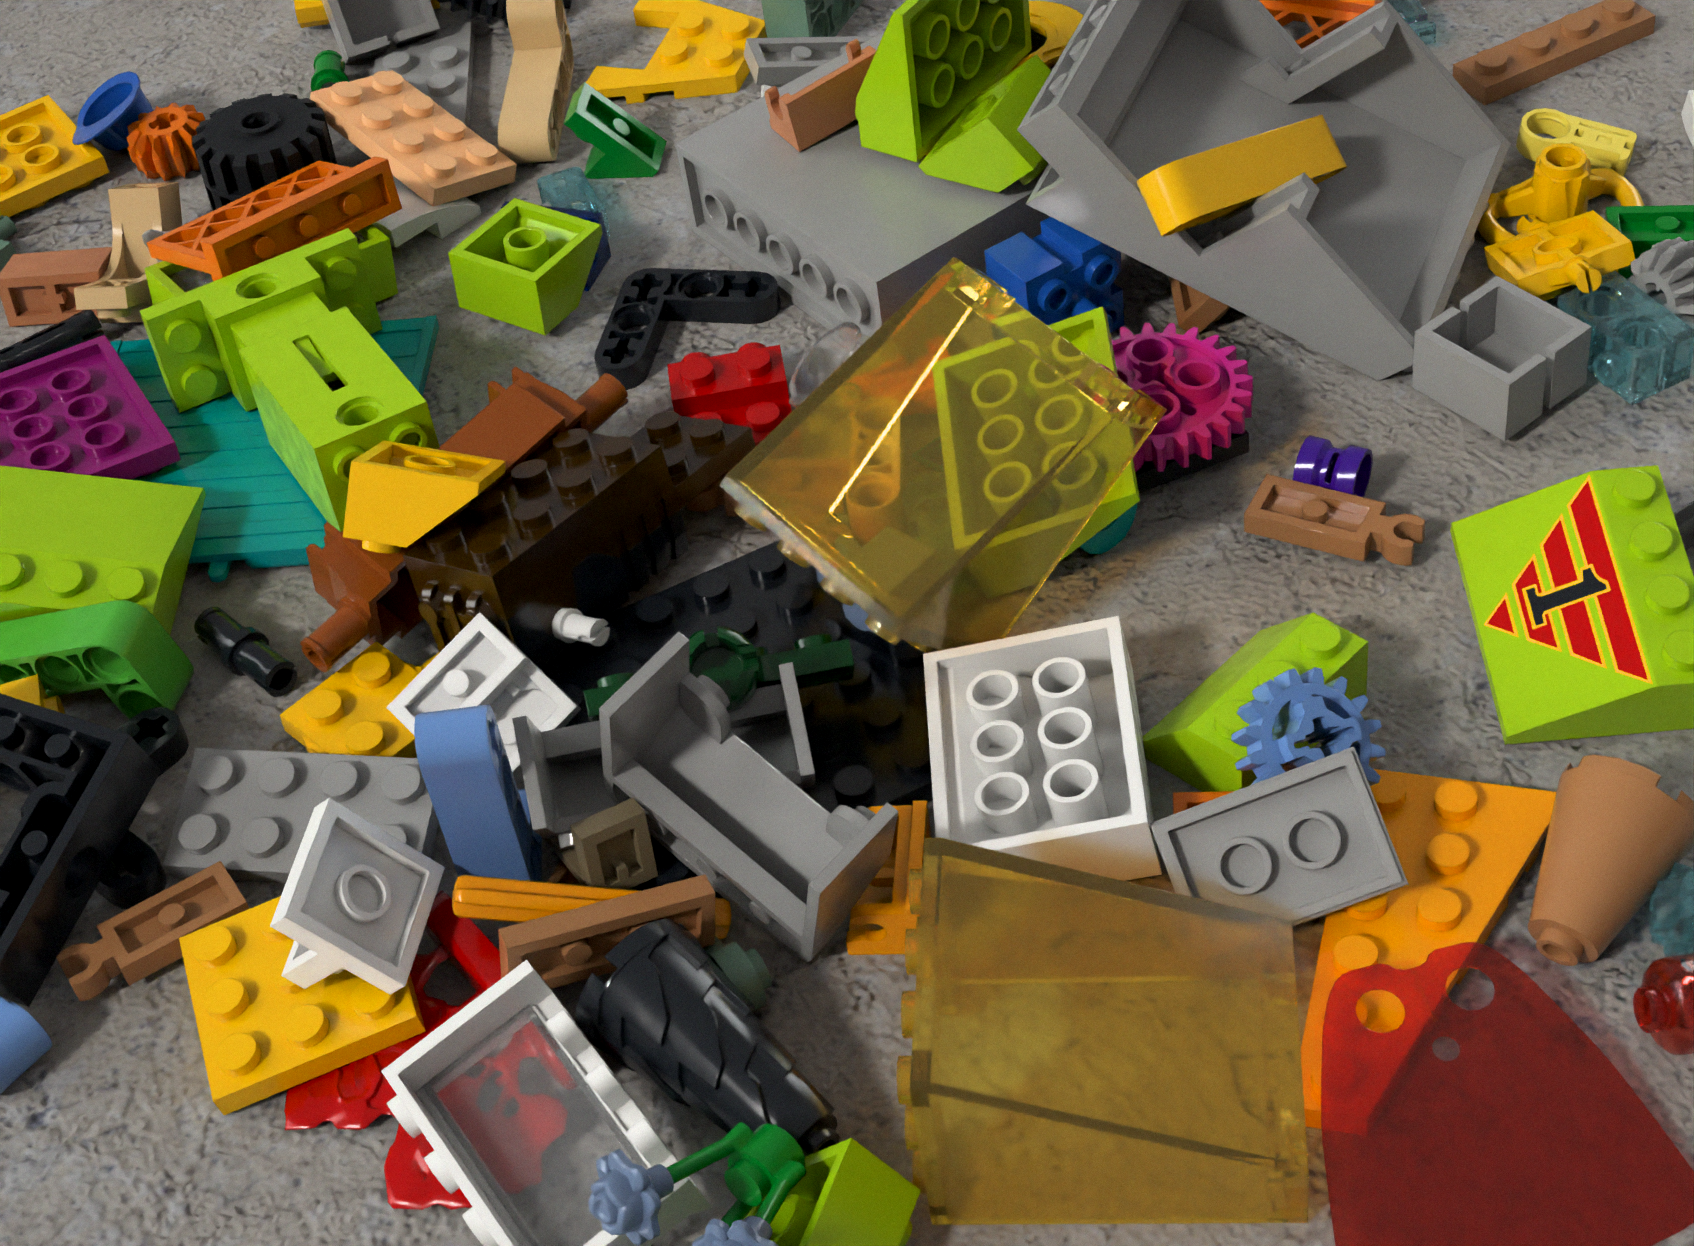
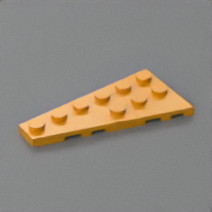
(1462, 858)

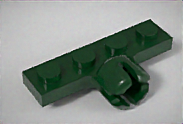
(742, 668)

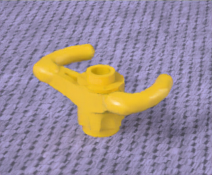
(1556, 191)

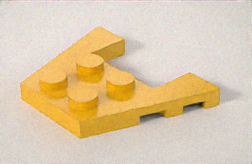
(695, 58)

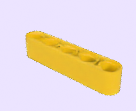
(1236, 173)

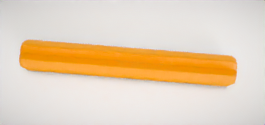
(527, 900)

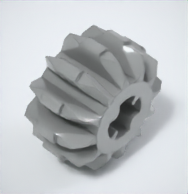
(1668, 276)

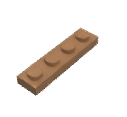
(1552, 49)

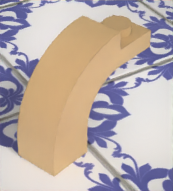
(124, 285)

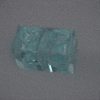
(1634, 339)

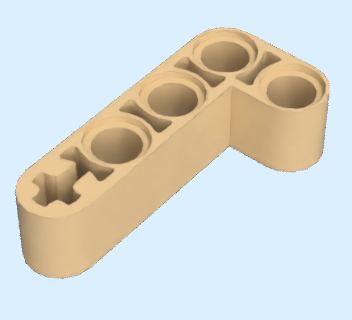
(537, 81)

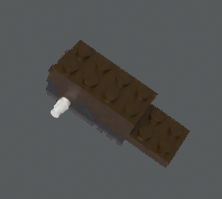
(571, 533)

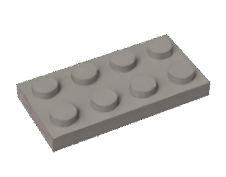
(258, 804)

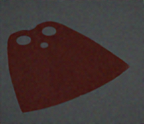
(1502, 1145)

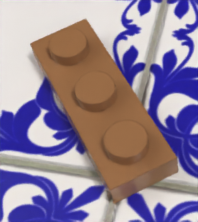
(574, 942)

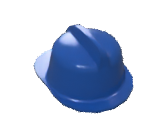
(111, 111)

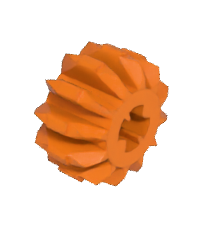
(163, 141)

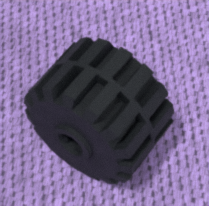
(259, 144)

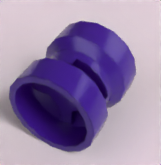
(1334, 468)

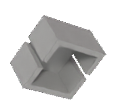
(367, 26)
(1501, 357)

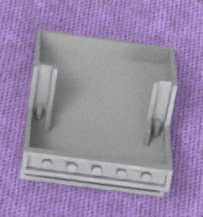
(1326, 262)

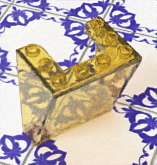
(945, 463)
(1096, 1050)

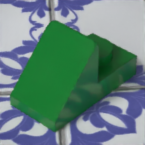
(620, 141)

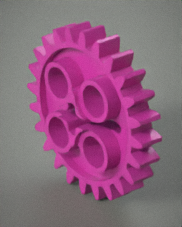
(1197, 384)

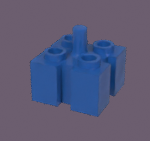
(1059, 273)

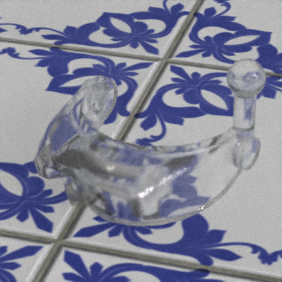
(823, 359)

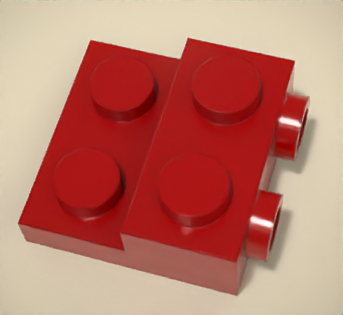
(733, 387)

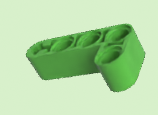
(98, 647)

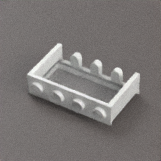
(523, 1115)

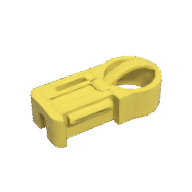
(1603, 144)

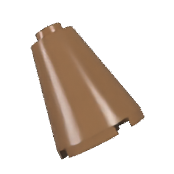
(1604, 855)

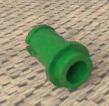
(328, 70)

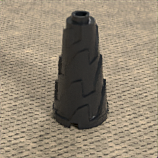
(697, 1038)

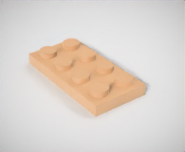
(418, 137)

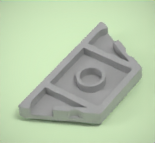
(439, 68)

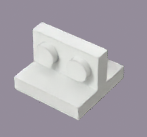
(354, 901)

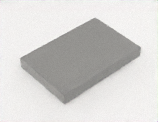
(1285, 844)

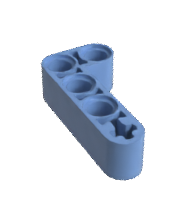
(477, 794)

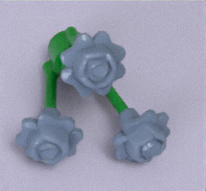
(760, 1170)

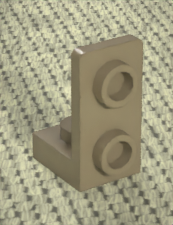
(610, 848)

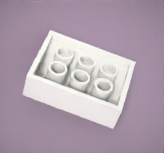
(1043, 750)

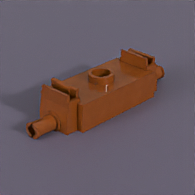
(374, 588)

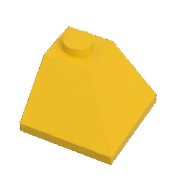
(408, 490)

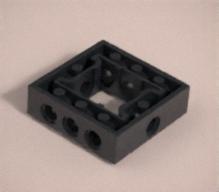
(80, 804)

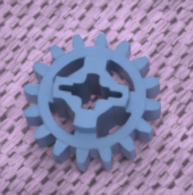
(1303, 711)

